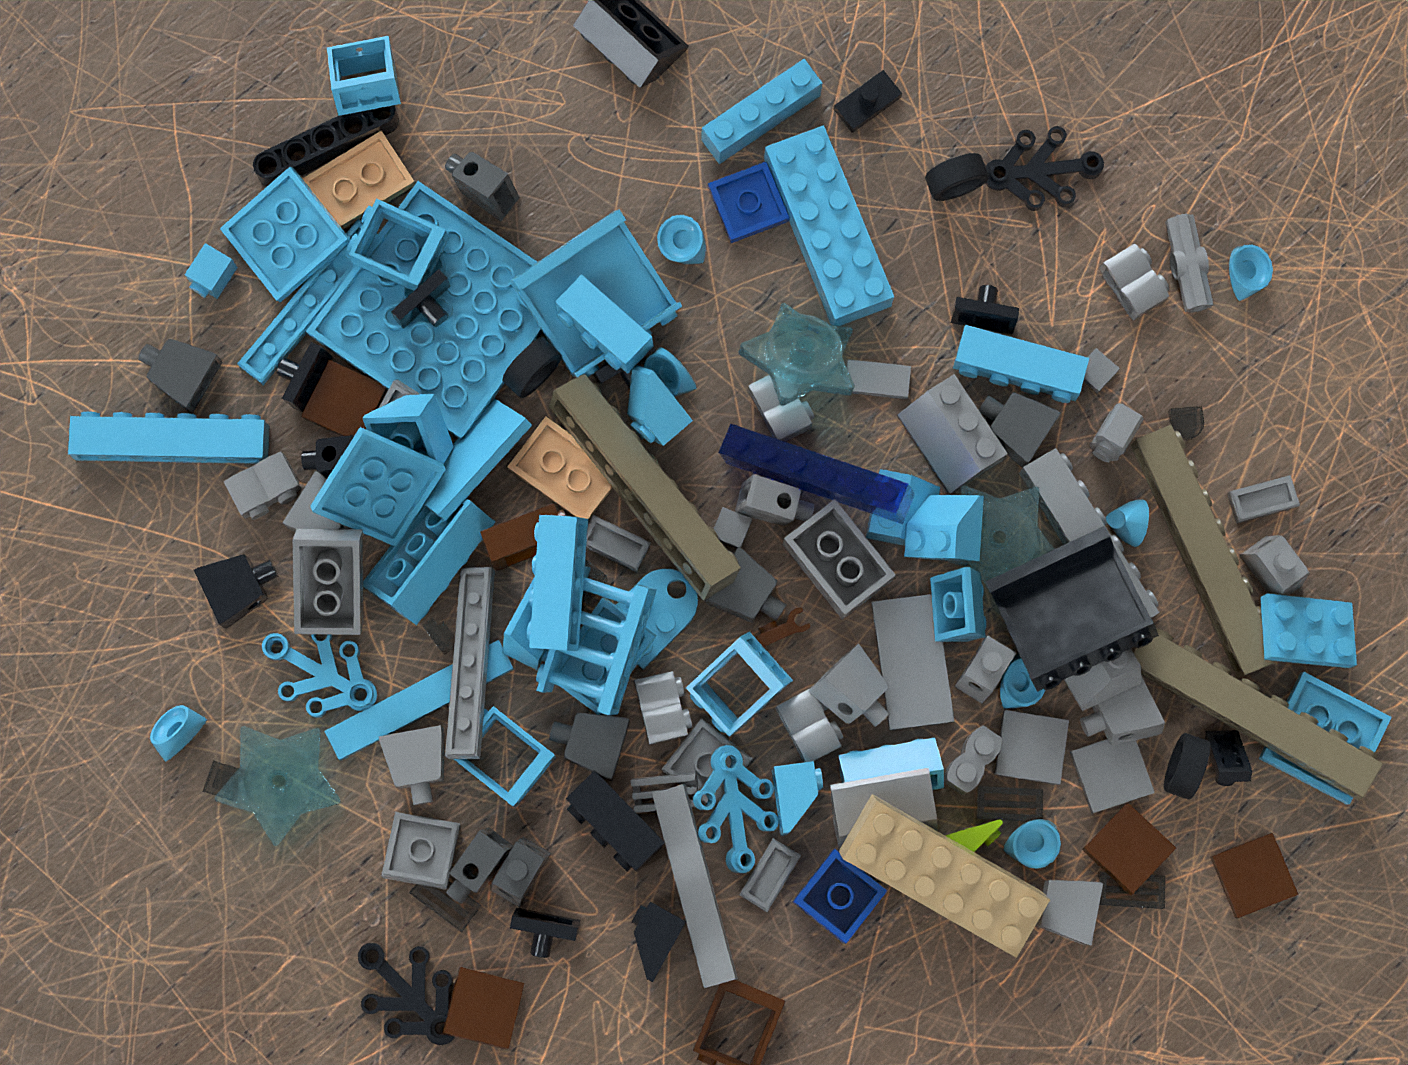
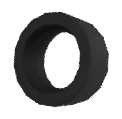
(957, 177)
(531, 367)
(1187, 766)

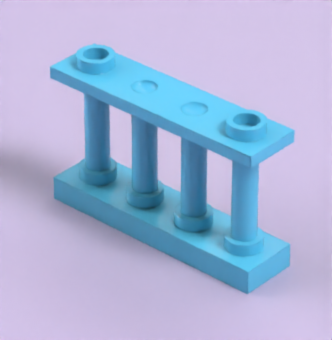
(618, 663)

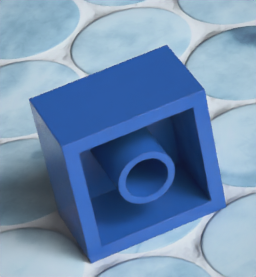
(839, 896)

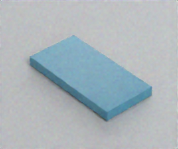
(476, 456)

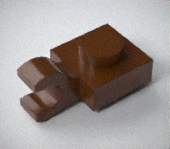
(772, 632)

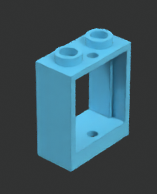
(365, 91)
(427, 259)
(761, 663)
(530, 775)

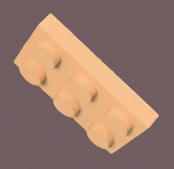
(358, 178)
(561, 470)

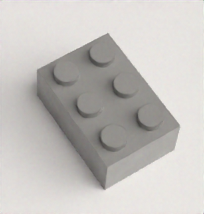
(838, 559)
(328, 581)

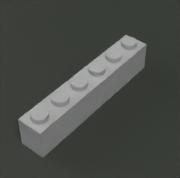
(1071, 513)

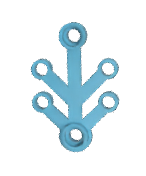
(325, 675)
(733, 805)

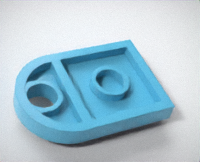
(667, 615)

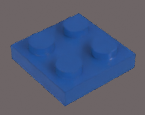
(748, 202)

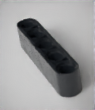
(309, 143)

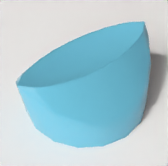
(682, 240)
(1249, 270)
(670, 372)
(1130, 521)
(1017, 687)
(175, 730)
(1034, 843)

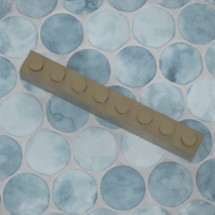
(644, 486)
(1203, 548)
(1258, 716)

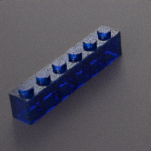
(817, 473)

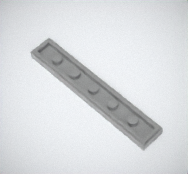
(470, 663)
(694, 886)

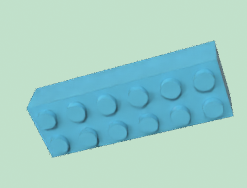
(828, 227)

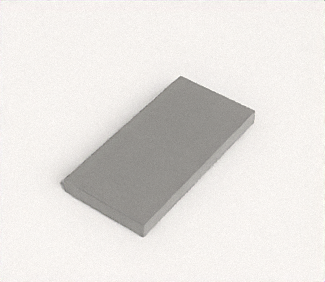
(911, 663)

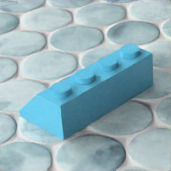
(426, 559)

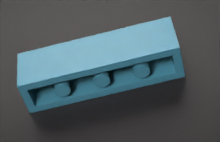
(761, 111)
(1020, 364)
(557, 582)

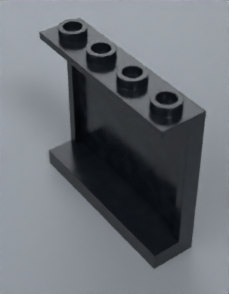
(1072, 609)

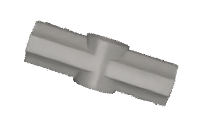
(1189, 263)

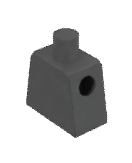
(483, 183)
(181, 371)
(1019, 424)
(749, 592)
(593, 741)
(488, 853)
(520, 871)

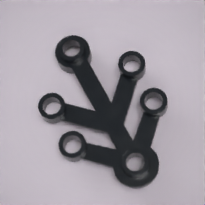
(1038, 170)
(411, 997)

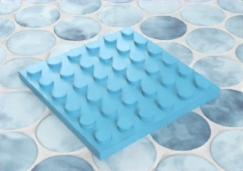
(470, 349)

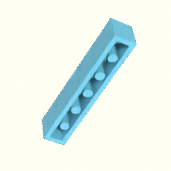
(168, 439)

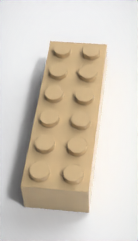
(944, 875)

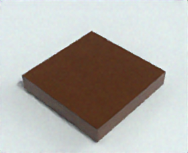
(343, 400)
(1129, 849)
(1254, 875)
(483, 1008)

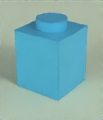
(210, 272)

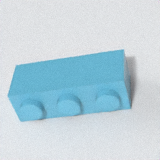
(603, 325)
(892, 760)

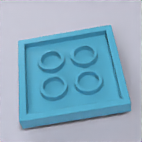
(285, 234)
(377, 487)
(1335, 711)

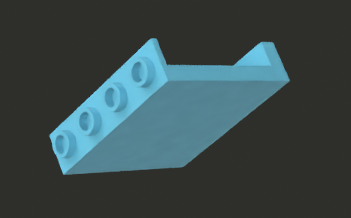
(614, 265)

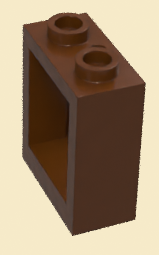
(514, 539)
(711, 1056)

